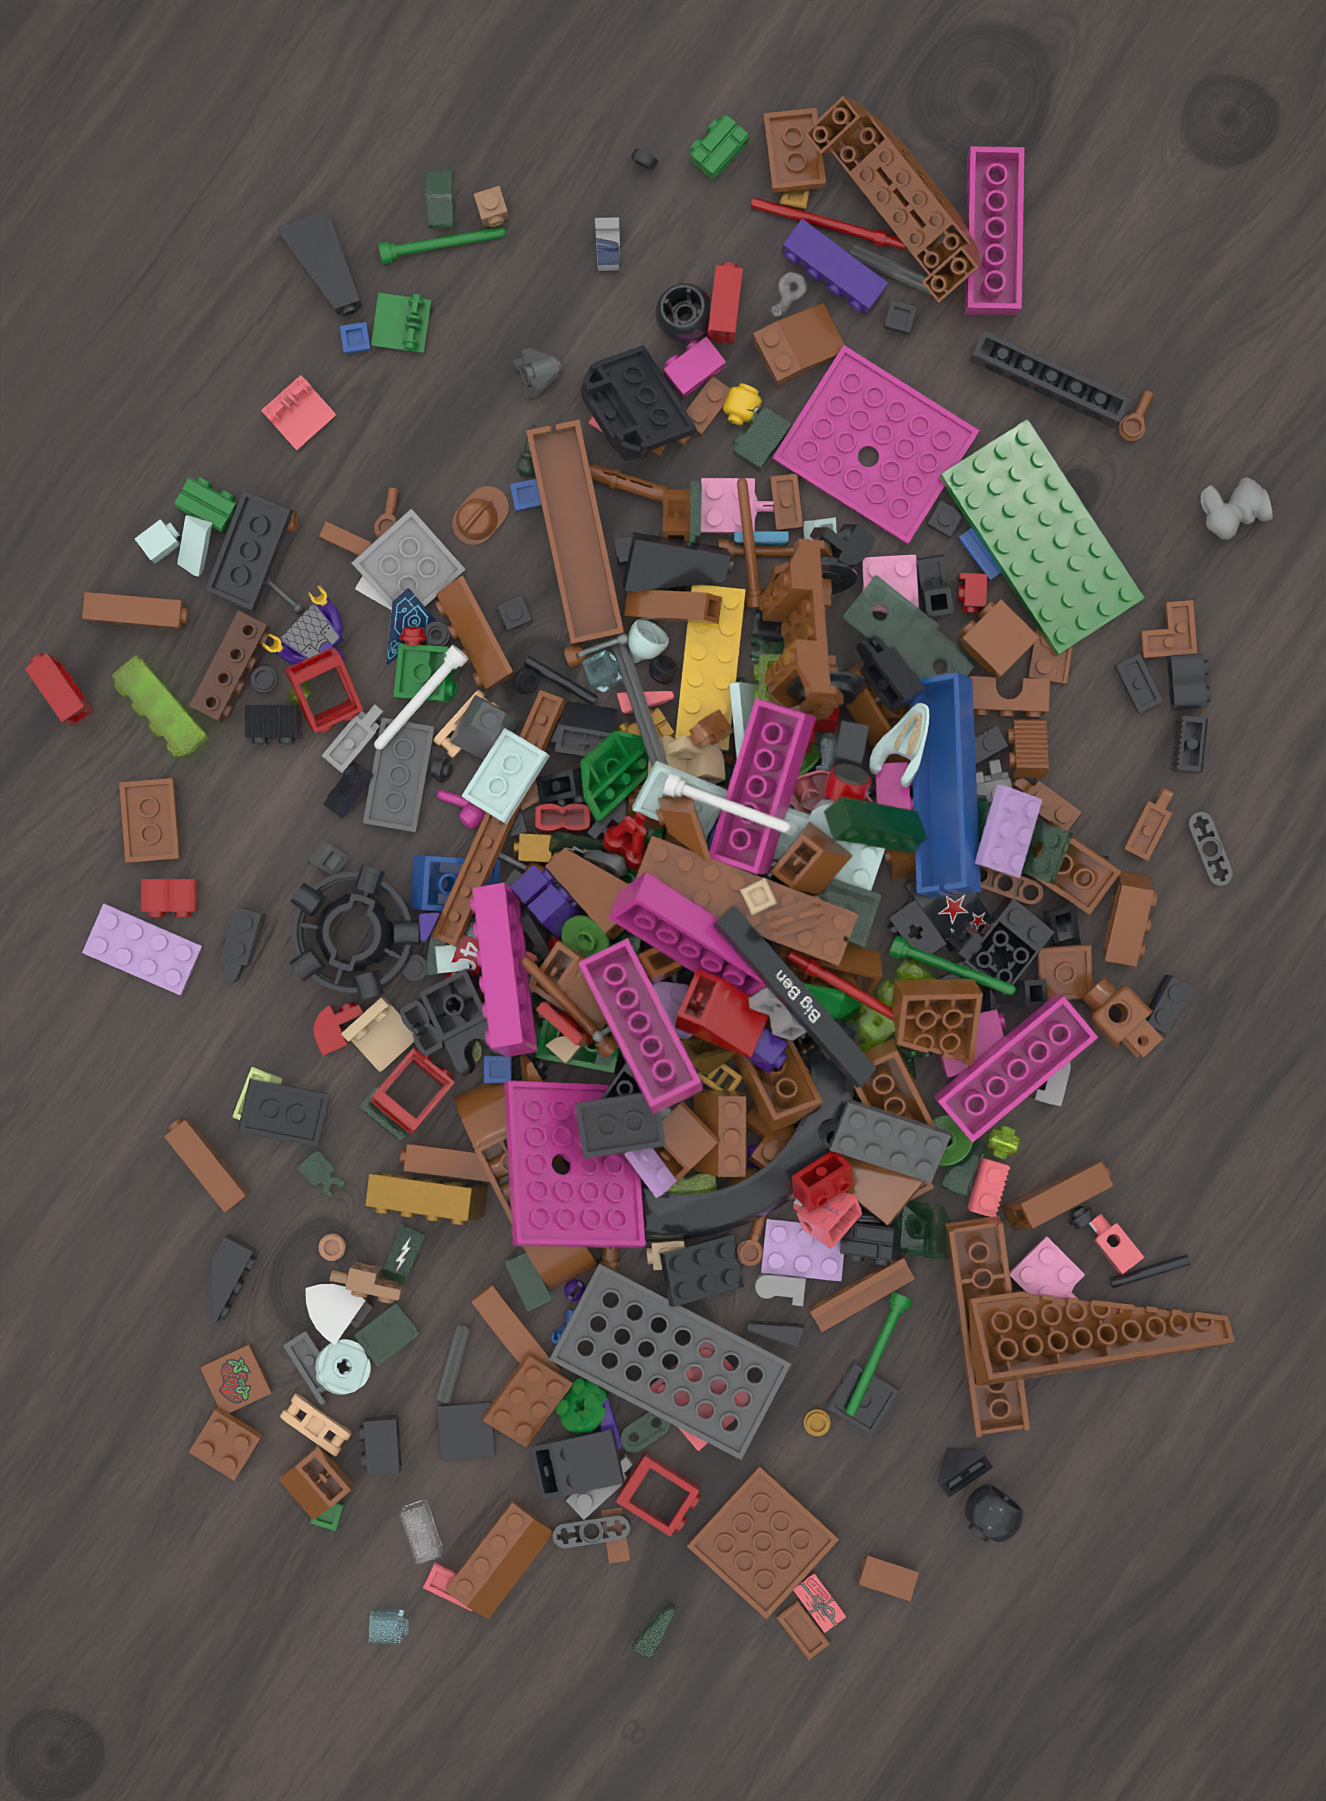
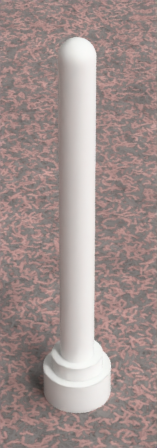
(454, 659)
(677, 786)

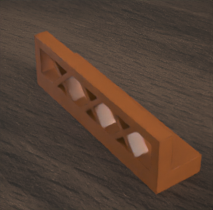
(861, 1293)

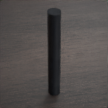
(561, 680)
(1150, 1271)

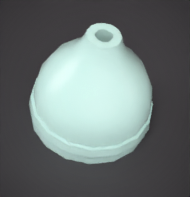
(646, 640)

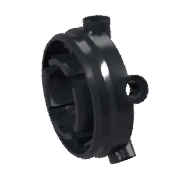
(309, 964)

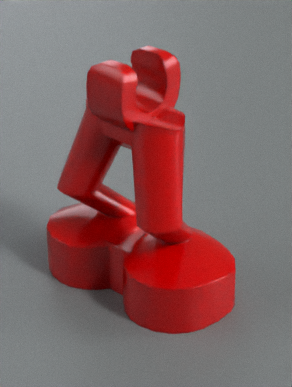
(628, 840)

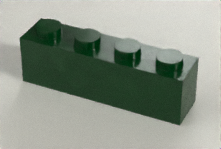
(875, 825)

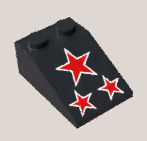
(949, 911)

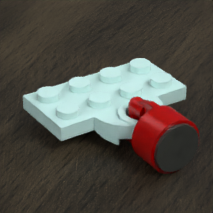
(847, 782)

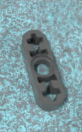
(1209, 827)
(612, 1533)

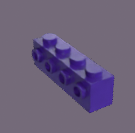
(834, 267)

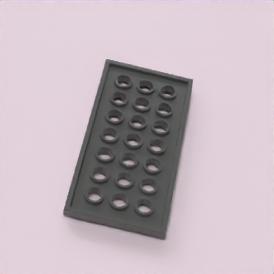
(663, 1403)

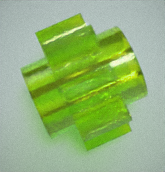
(1003, 1142)

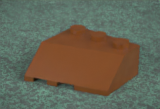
(938, 1016)

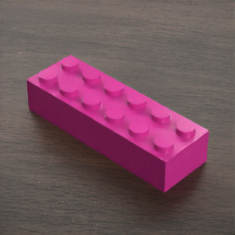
(996, 227)
(764, 782)
(681, 931)
(503, 978)
(640, 1026)
(1015, 1066)

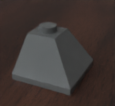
(481, 727)

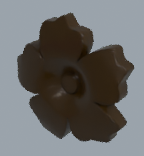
(805, 1045)

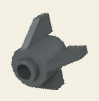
(537, 370)

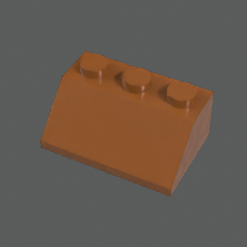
(727, 1117)

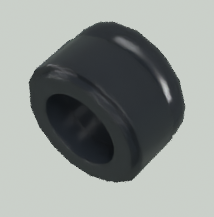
(663, 669)

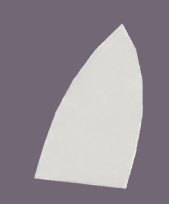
(332, 1309)

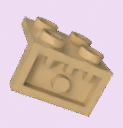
(380, 1034)

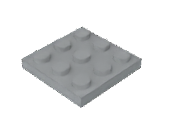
(408, 558)

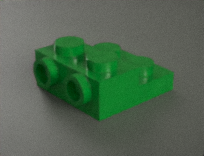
(416, 667)

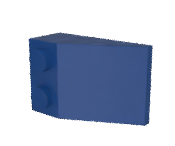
(434, 879)

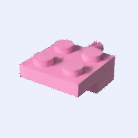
(721, 505)
(896, 571)
(1047, 1271)

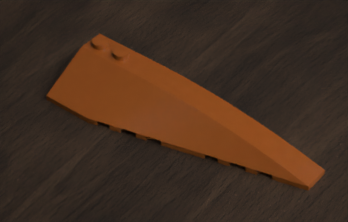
(1048, 1335)

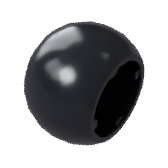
(684, 297)
(992, 1514)

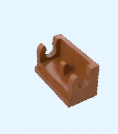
(887, 1578)

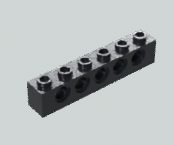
(1049, 379)

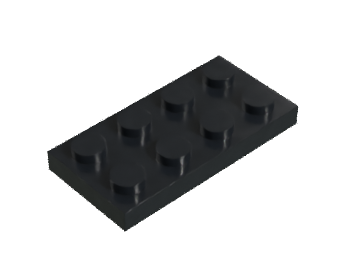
(249, 550)

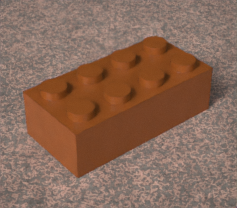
(893, 1085)

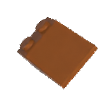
(798, 344)
(1082, 875)

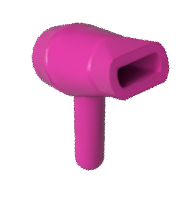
(470, 815)

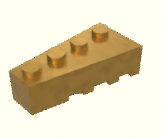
(426, 1197)

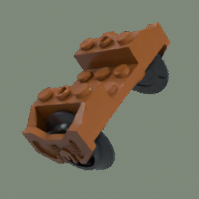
(798, 596)

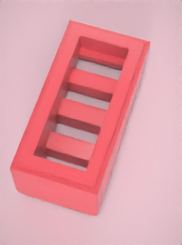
(653, 699)

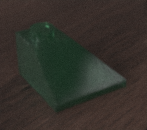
(924, 1230)

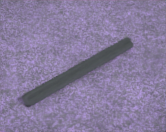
(638, 703)

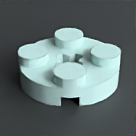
(328, 1373)

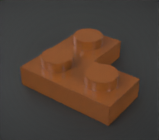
(1177, 638)
(771, 1143)

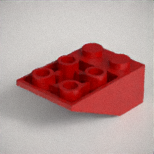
(720, 1014)

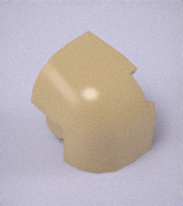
(691, 759)

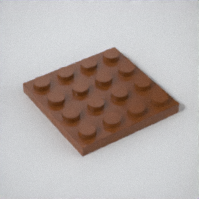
(762, 1542)

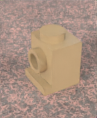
(660, 1246)

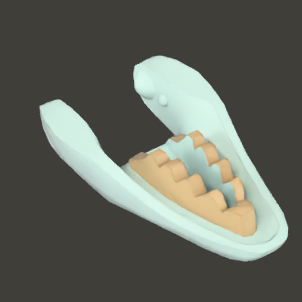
(904, 739)

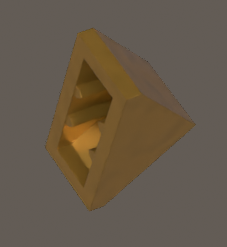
(706, 1055)

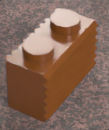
(1029, 748)

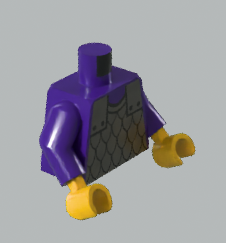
(312, 633)

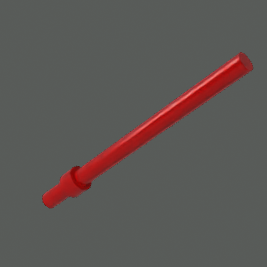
(878, 237)
(813, 968)

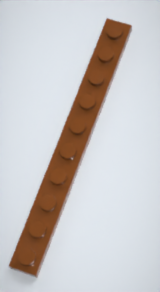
(492, 832)

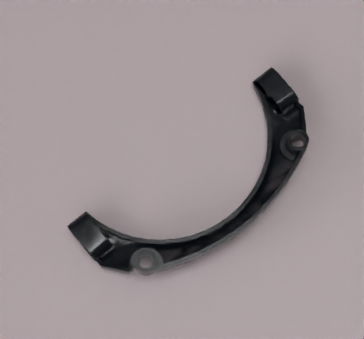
(713, 1212)

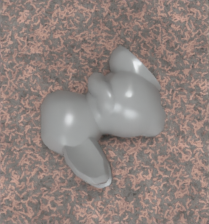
(1246, 504)

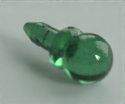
(525, 463)

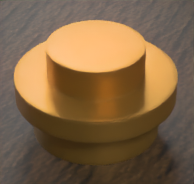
(817, 1422)

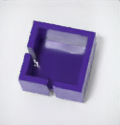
(546, 899)

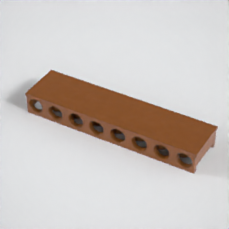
(979, 1271)

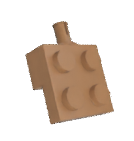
(366, 1279)

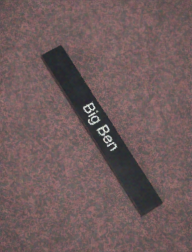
(794, 996)

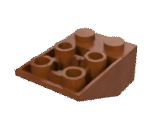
(564, 971)

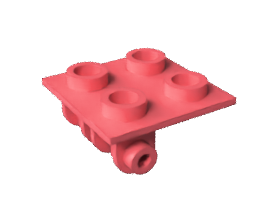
(298, 412)

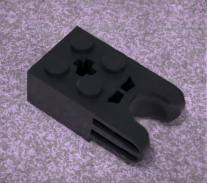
(460, 1027)

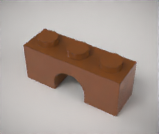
(1031, 699)

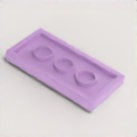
(142, 949)

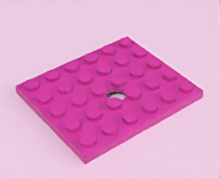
(864, 408)
(589, 1205)

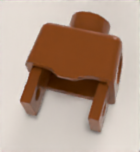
(1132, 1021)

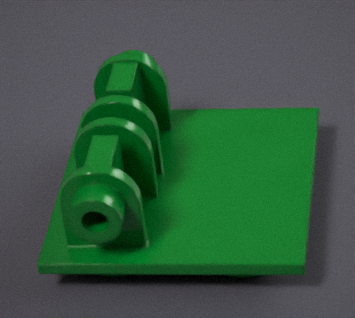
(401, 322)

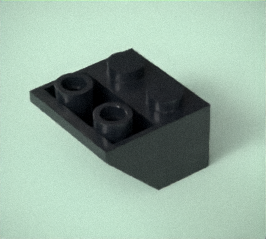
(583, 728)

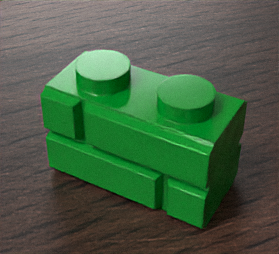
(718, 147)
(204, 503)

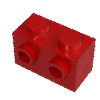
(822, 1180)

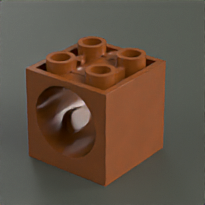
(997, 638)

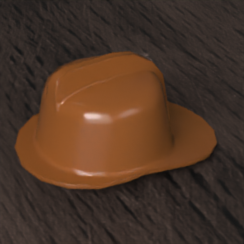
(480, 515)

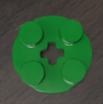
(582, 1393)

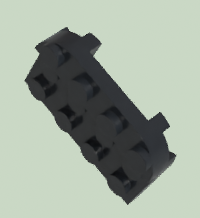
(634, 404)

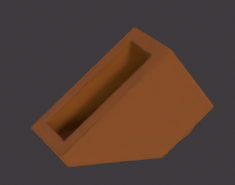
(659, 965)

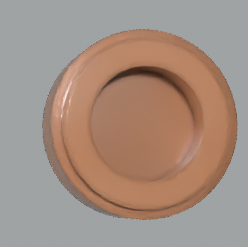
(332, 1247)

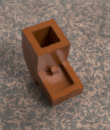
(676, 514)

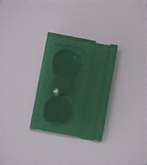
(387, 1334)

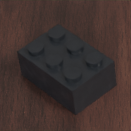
(618, 1125)

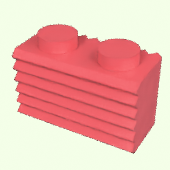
(988, 1187)

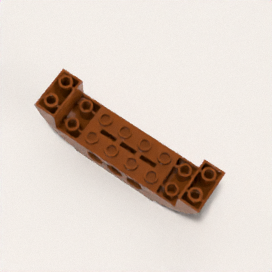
(900, 193)
(485, 1122)

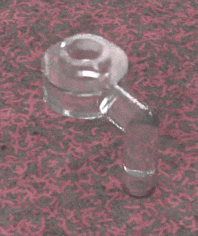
(787, 294)

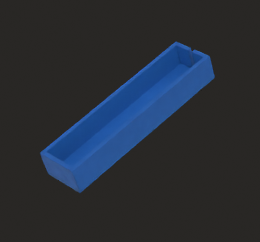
(947, 790)

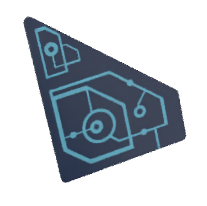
(405, 612)

